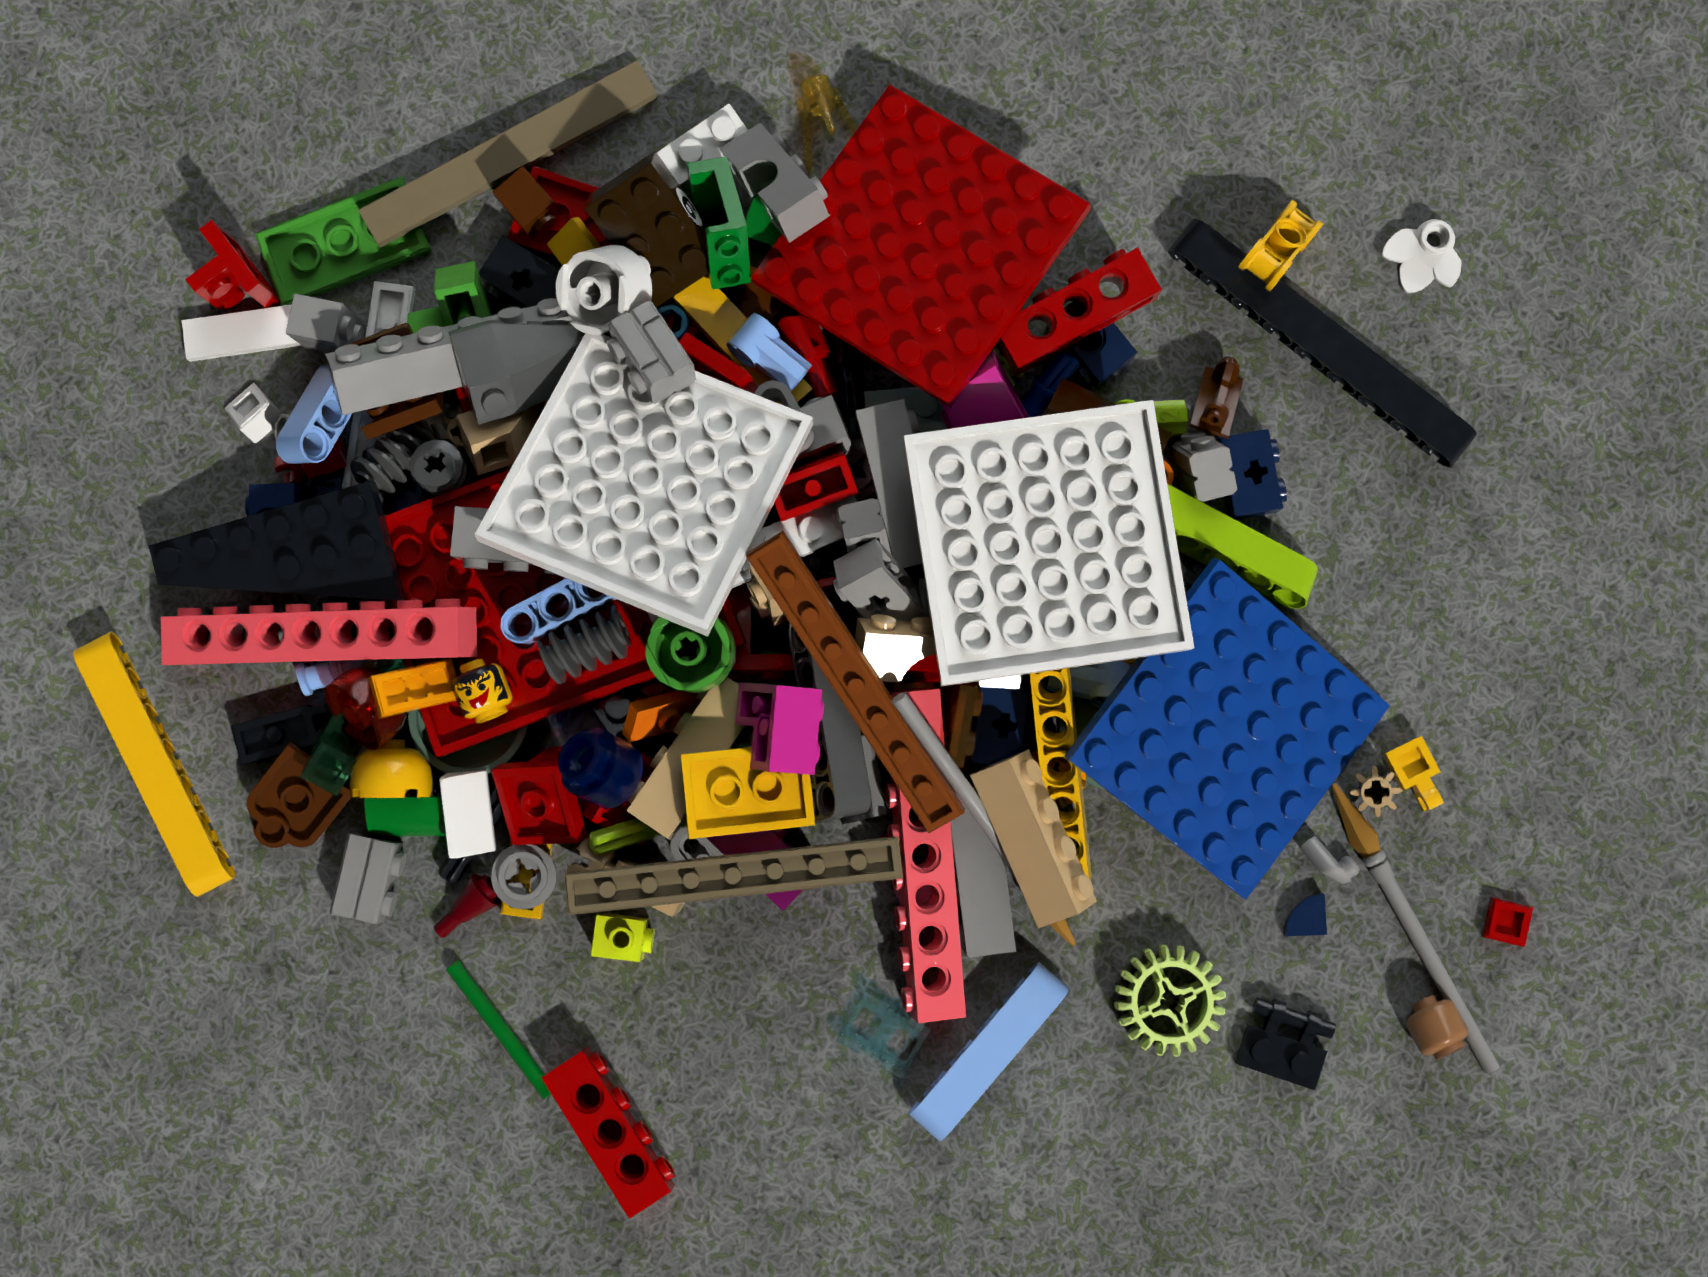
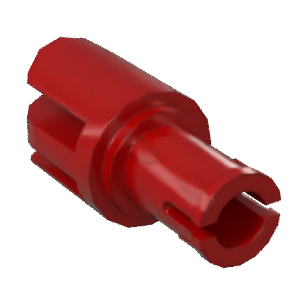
(809, 342)

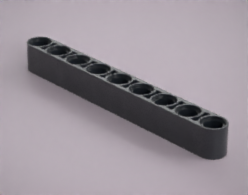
(1325, 343)

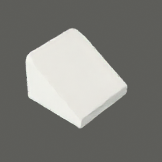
(253, 413)

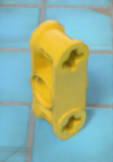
(1277, 249)

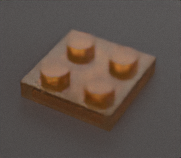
(959, 734)

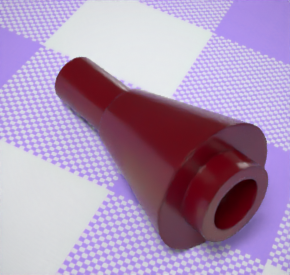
(473, 901)

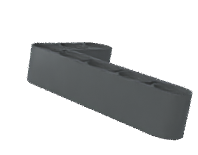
(841, 774)

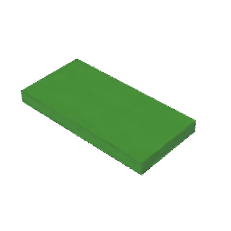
(333, 247)

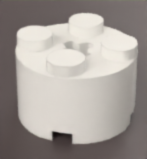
(602, 286)

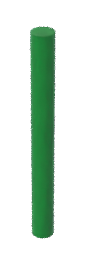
(498, 1027)

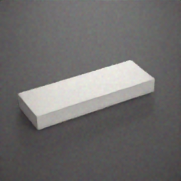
(237, 333)

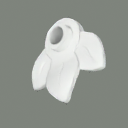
(1420, 260)

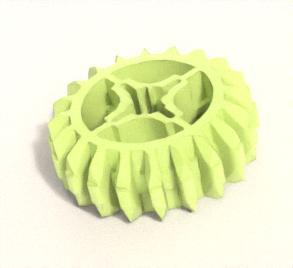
(1152, 1006)

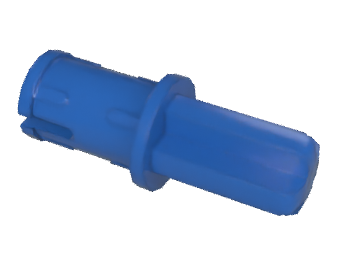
(1046, 385)

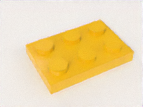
(733, 799)

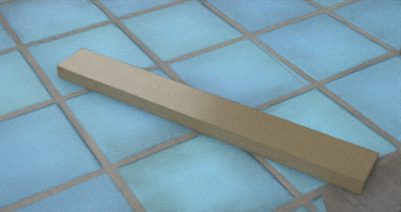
(507, 152)
(733, 875)

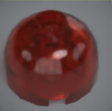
(354, 698)

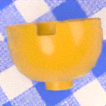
(392, 773)

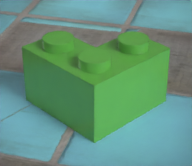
(458, 296)

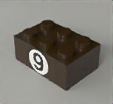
(655, 220)

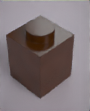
(527, 203)

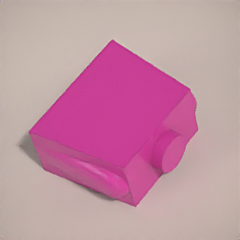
(986, 398)

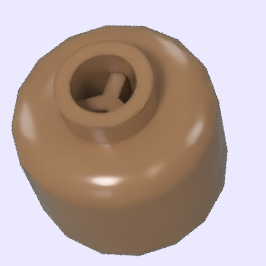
(1437, 1027)

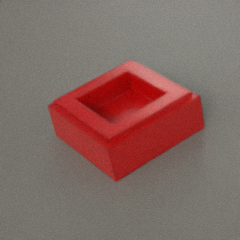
(1507, 922)

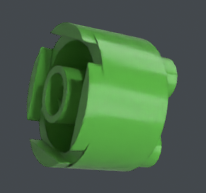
(710, 667)

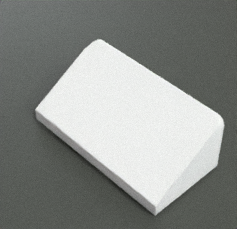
(467, 813)

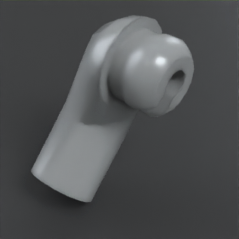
(1327, 864)

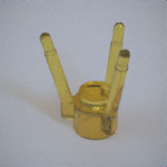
(820, 99)

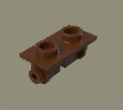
(1218, 398)

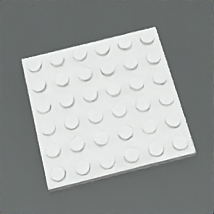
(644, 492)
(1047, 543)

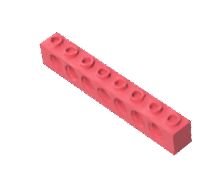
(186, 634)
(945, 996)

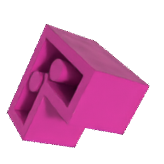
(783, 724)

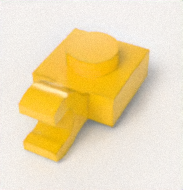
(1413, 767)

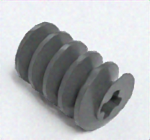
(390, 457)
(440, 468)
(585, 646)

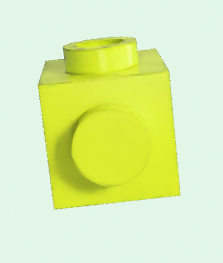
(622, 937)

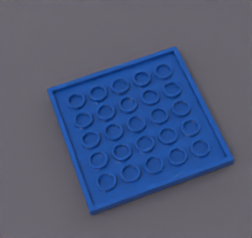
(1230, 737)

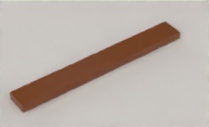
(855, 681)

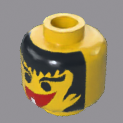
(481, 691)

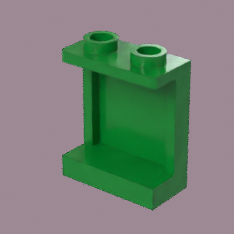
(718, 203)

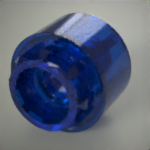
(600, 767)

